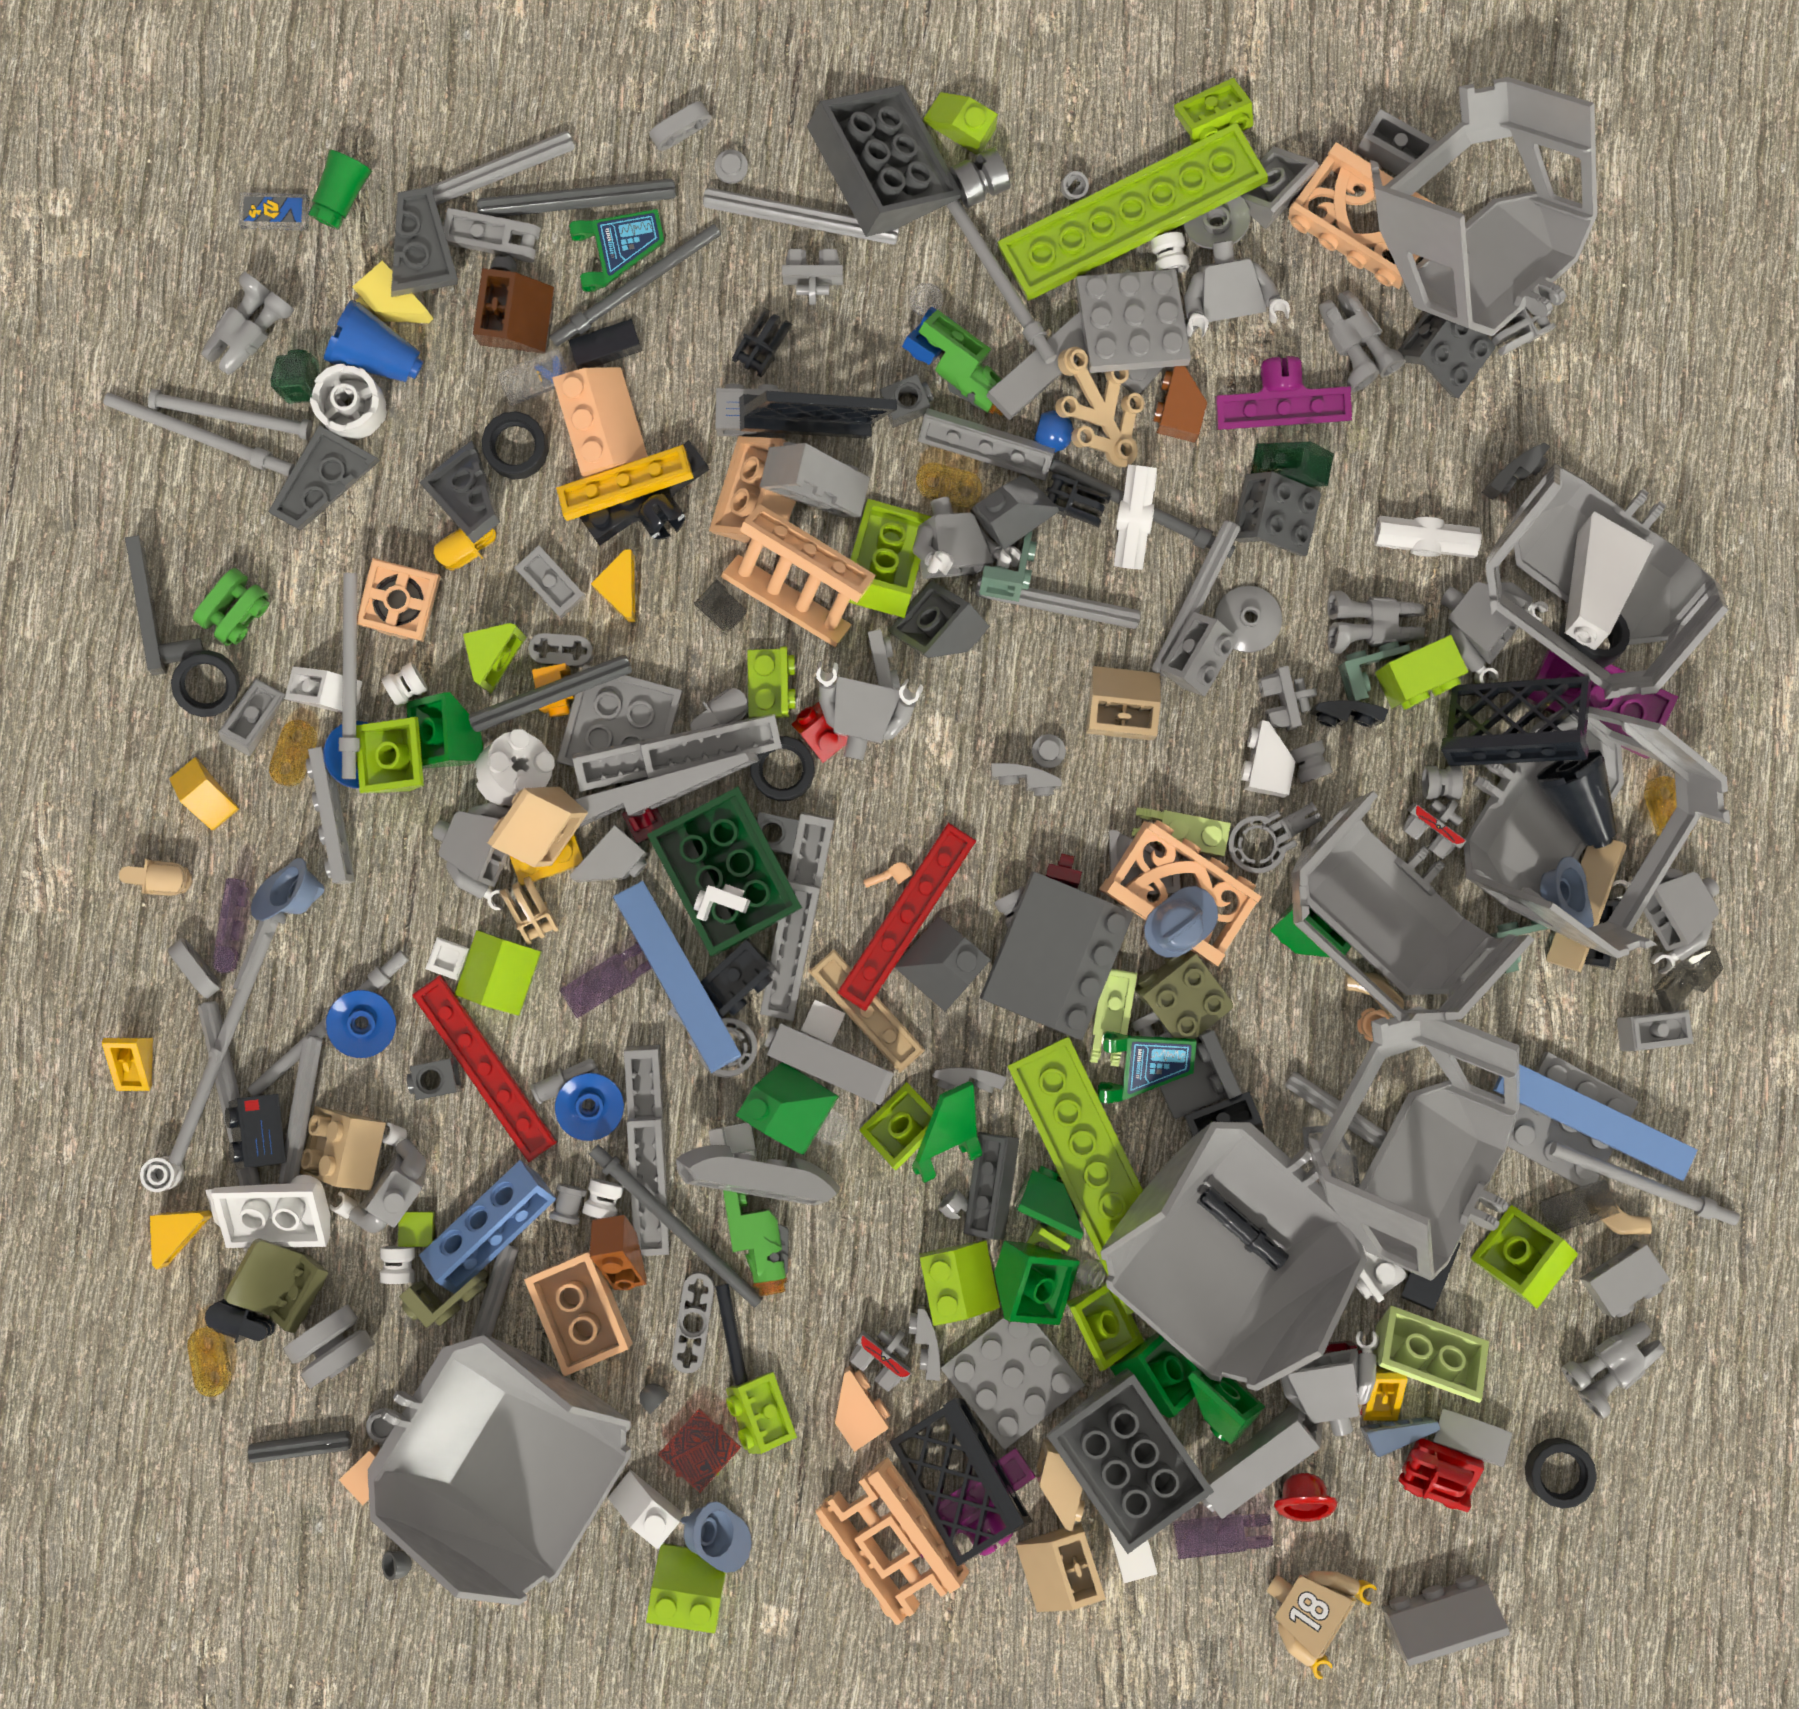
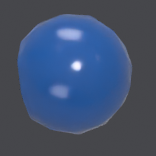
(1054, 431)

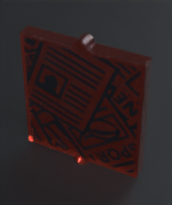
(699, 1450)

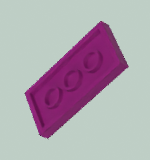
(1648, 707)

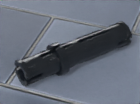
(1248, 1233)

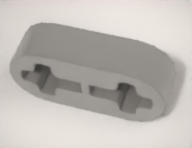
(680, 126)
(562, 642)
(194, 968)

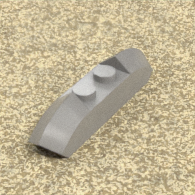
(718, 1169)

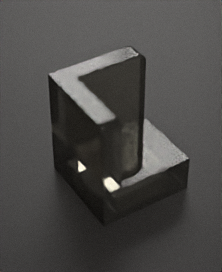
(720, 607)

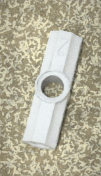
(1135, 517)
(1427, 536)

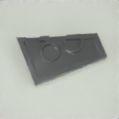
(420, 246)
(320, 477)
(464, 492)

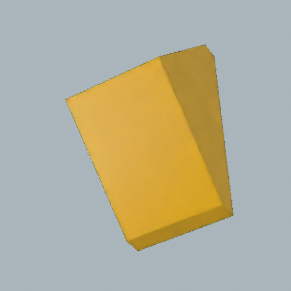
(617, 584)
(202, 794)
(130, 1062)
(173, 1232)
(1386, 1396)

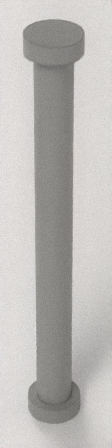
(157, 400)

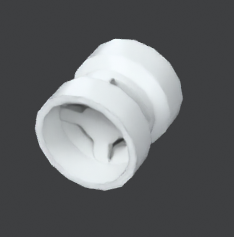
(1169, 252)
(398, 688)
(168, 1174)
(602, 1207)
(397, 1265)

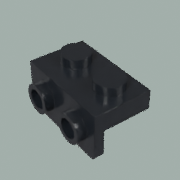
(736, 977)

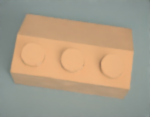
(599, 418)
(742, 489)

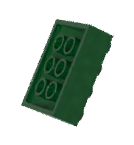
(721, 847)

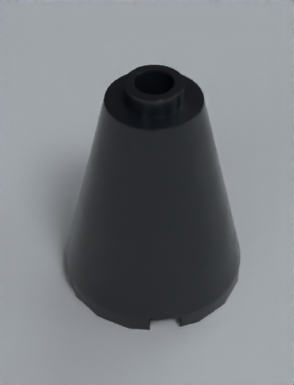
(1582, 797)

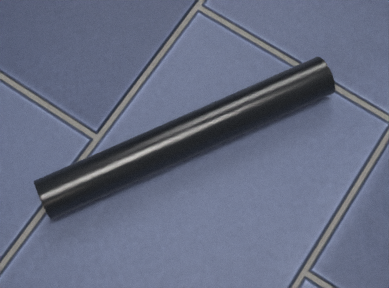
(731, 1334)

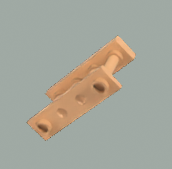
(810, 555)

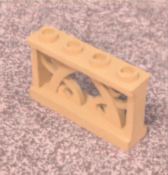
(1351, 172)
(1134, 894)

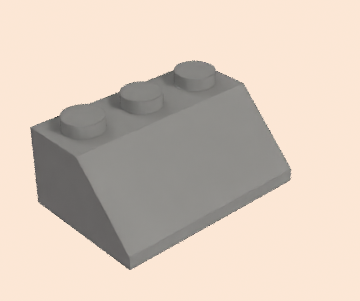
(1444, 1620)

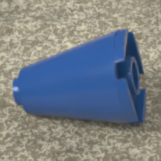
(371, 345)

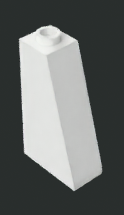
(1602, 578)

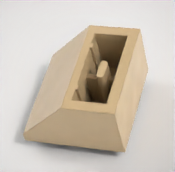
(1124, 703)
(538, 825)
(342, 1148)
(1059, 1486)
(1060, 1570)

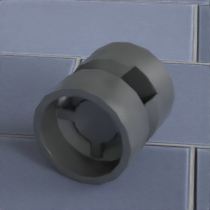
(981, 177)

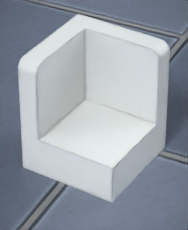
(738, 1137)

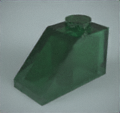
(295, 376)
(1298, 461)

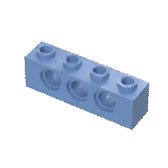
(487, 1227)

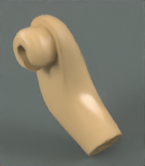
(1382, 983)
(1628, 1224)

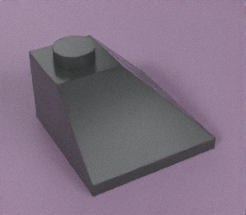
(1013, 511)
(939, 623)
(942, 963)

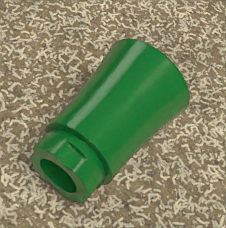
(338, 188)

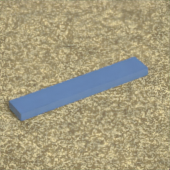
(677, 977)
(1603, 1123)

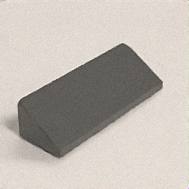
(991, 1187)

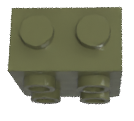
(1184, 996)
(276, 1283)
(423, 1304)

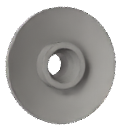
(1234, 220)
(1255, 635)

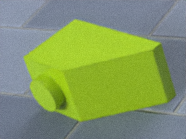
(962, 120)

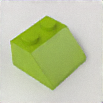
(1524, 1256)
(959, 1282)
(685, 1591)

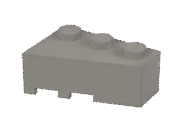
(815, 479)

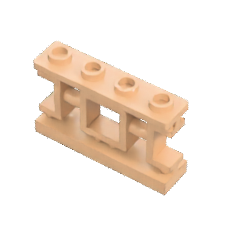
(912, 1527)

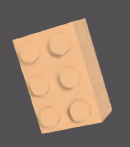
(578, 1313)

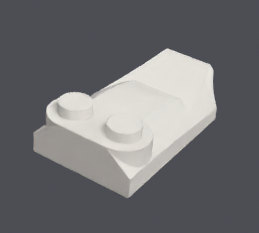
(276, 1213)

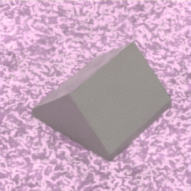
(1287, 178)

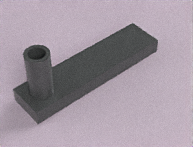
(155, 653)

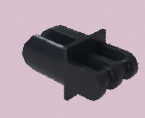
(761, 343)
(1081, 498)
(238, 1322)

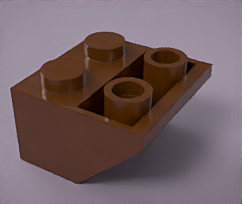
(513, 311)

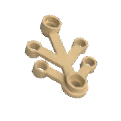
(1101, 410)

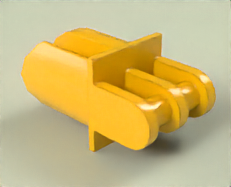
(459, 550)

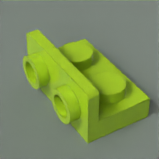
(1215, 110)
(770, 682)
(760, 1414)

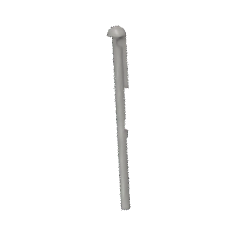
(244, 985)

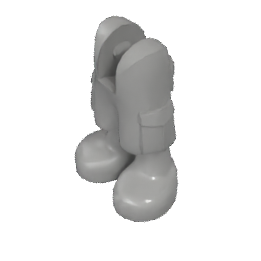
(1359, 331)
(241, 333)
(1382, 619)
(1624, 1365)

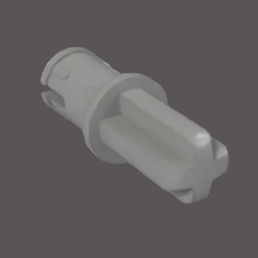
(550, 1086)

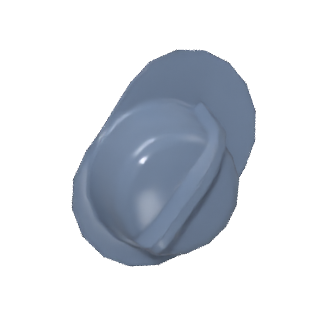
(1568, 890)
(286, 891)
(1181, 922)
(718, 1536)

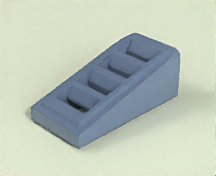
(1390, 1436)

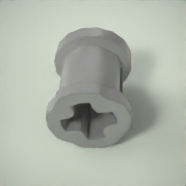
(567, 1204)

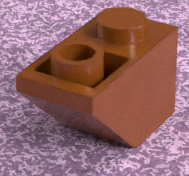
(1183, 406)
(617, 1252)

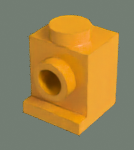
(550, 674)

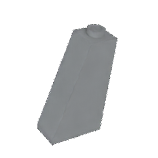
(829, 1063)
(1262, 1460)

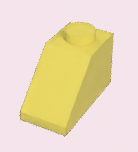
(375, 295)

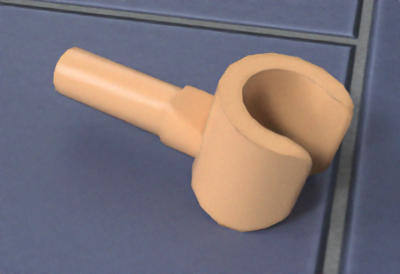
(899, 871)

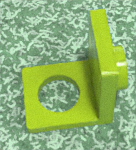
(1050, 1236)

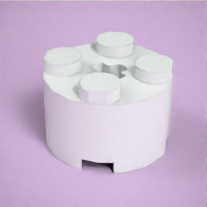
(362, 415)
(511, 764)

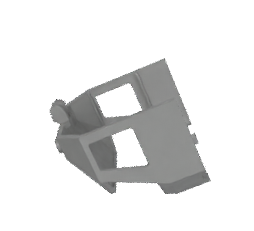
(1516, 243)
(1668, 602)
(1526, 836)
(1395, 919)
(1436, 1151)

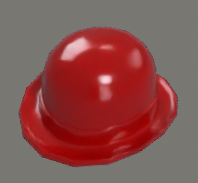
(1305, 1499)

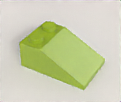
(886, 550)

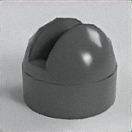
(504, 263)
(652, 1396)
(396, 1564)

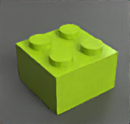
(1422, 671)

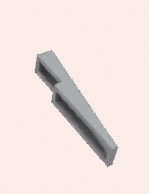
(674, 752)
(661, 789)
(795, 930)
(647, 1142)

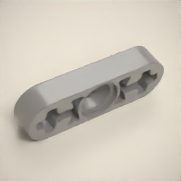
(680, 1346)

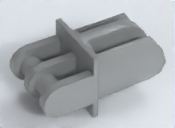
(1525, 327)
(724, 708)

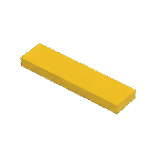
(624, 482)

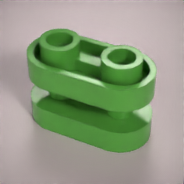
(250, 605)

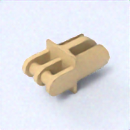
(158, 877)
(530, 913)

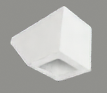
(1270, 763)

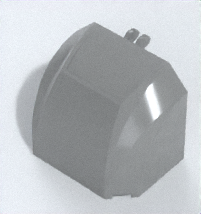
(1203, 1285)
(494, 1470)

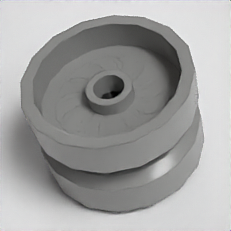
(329, 1347)

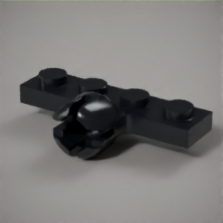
(650, 509)

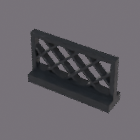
(812, 414)
(1520, 747)
(988, 1472)

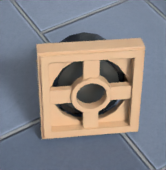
(400, 601)

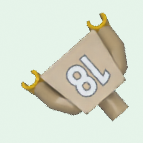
(1315, 1612)

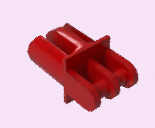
(1434, 1476)

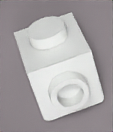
(729, 897)

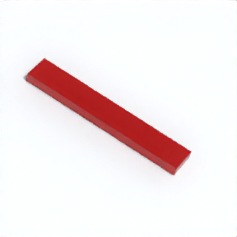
(906, 917)
(484, 1068)

